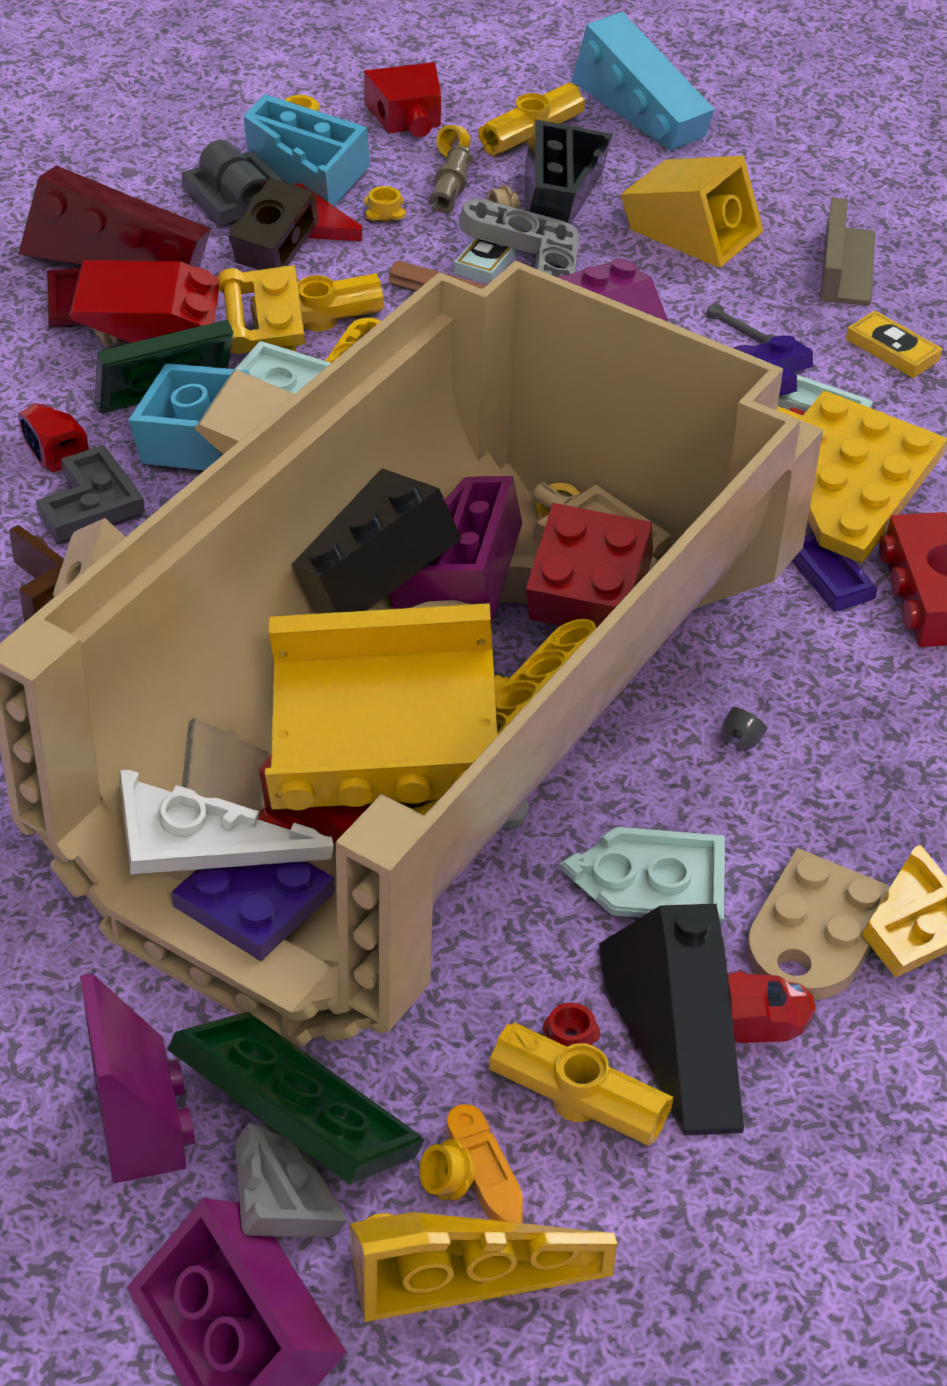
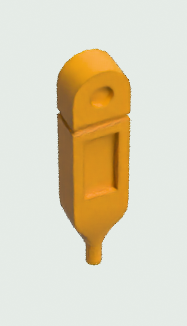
(493, 1178)

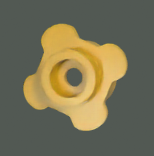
(384, 204)

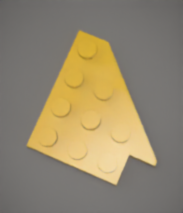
(863, 472)

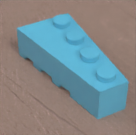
(640, 83)

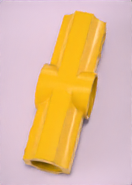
(517, 125)
(329, 300)
(605, 1095)

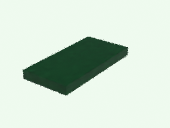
(297, 1096)

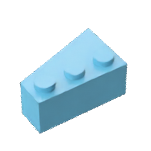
(307, 146)

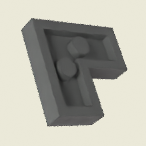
(97, 493)

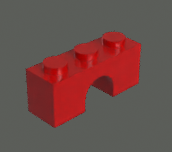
(918, 566)

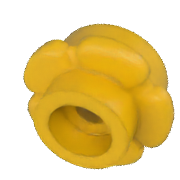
(447, 1170)

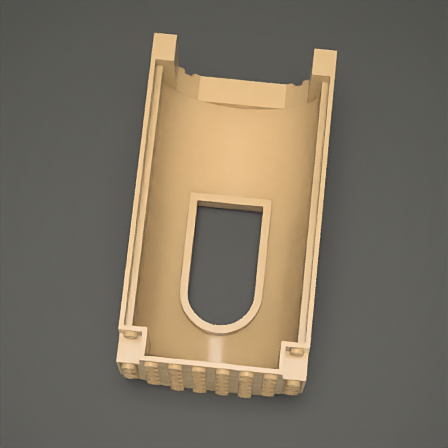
(178, 613)

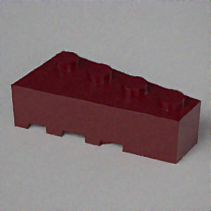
(87, 220)

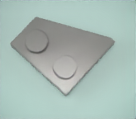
(282, 1188)

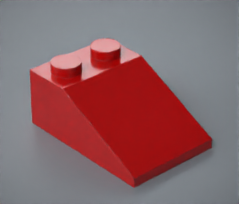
(143, 298)

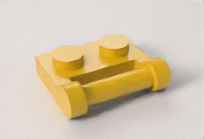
(276, 306)

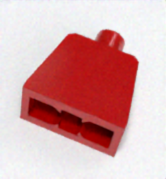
(404, 97)

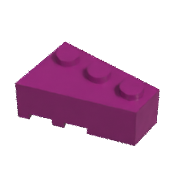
(478, 564)

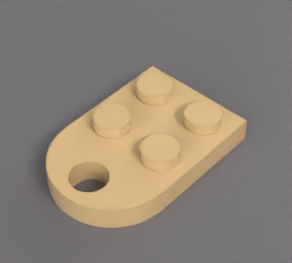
(816, 921)

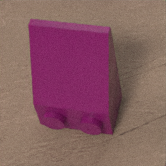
(134, 1088)

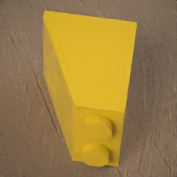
(696, 207)

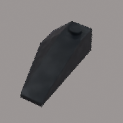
(675, 1000)

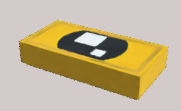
(894, 344)

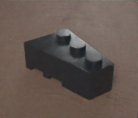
(562, 168)
(376, 544)

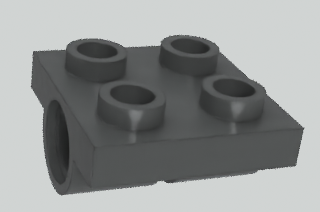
(226, 180)

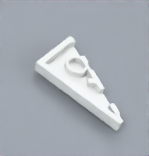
(196, 832)

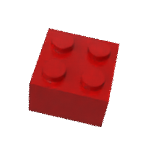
(586, 564)

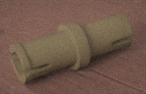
(450, 179)

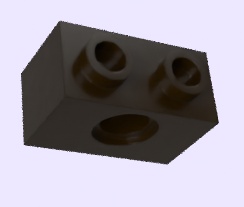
(274, 226)

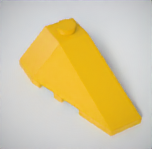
(445, 1261)

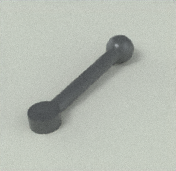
(717, 312)

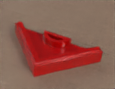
(333, 223)

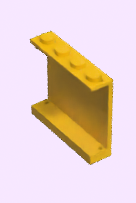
(378, 704)

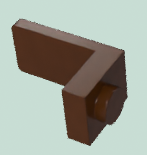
(39, 561)

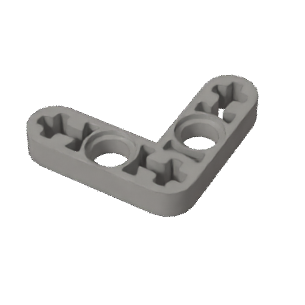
(546, 237)

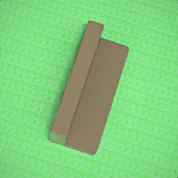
(847, 259)

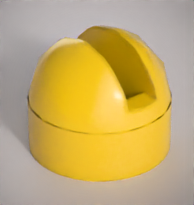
(450, 135)

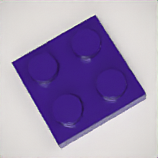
(254, 903)

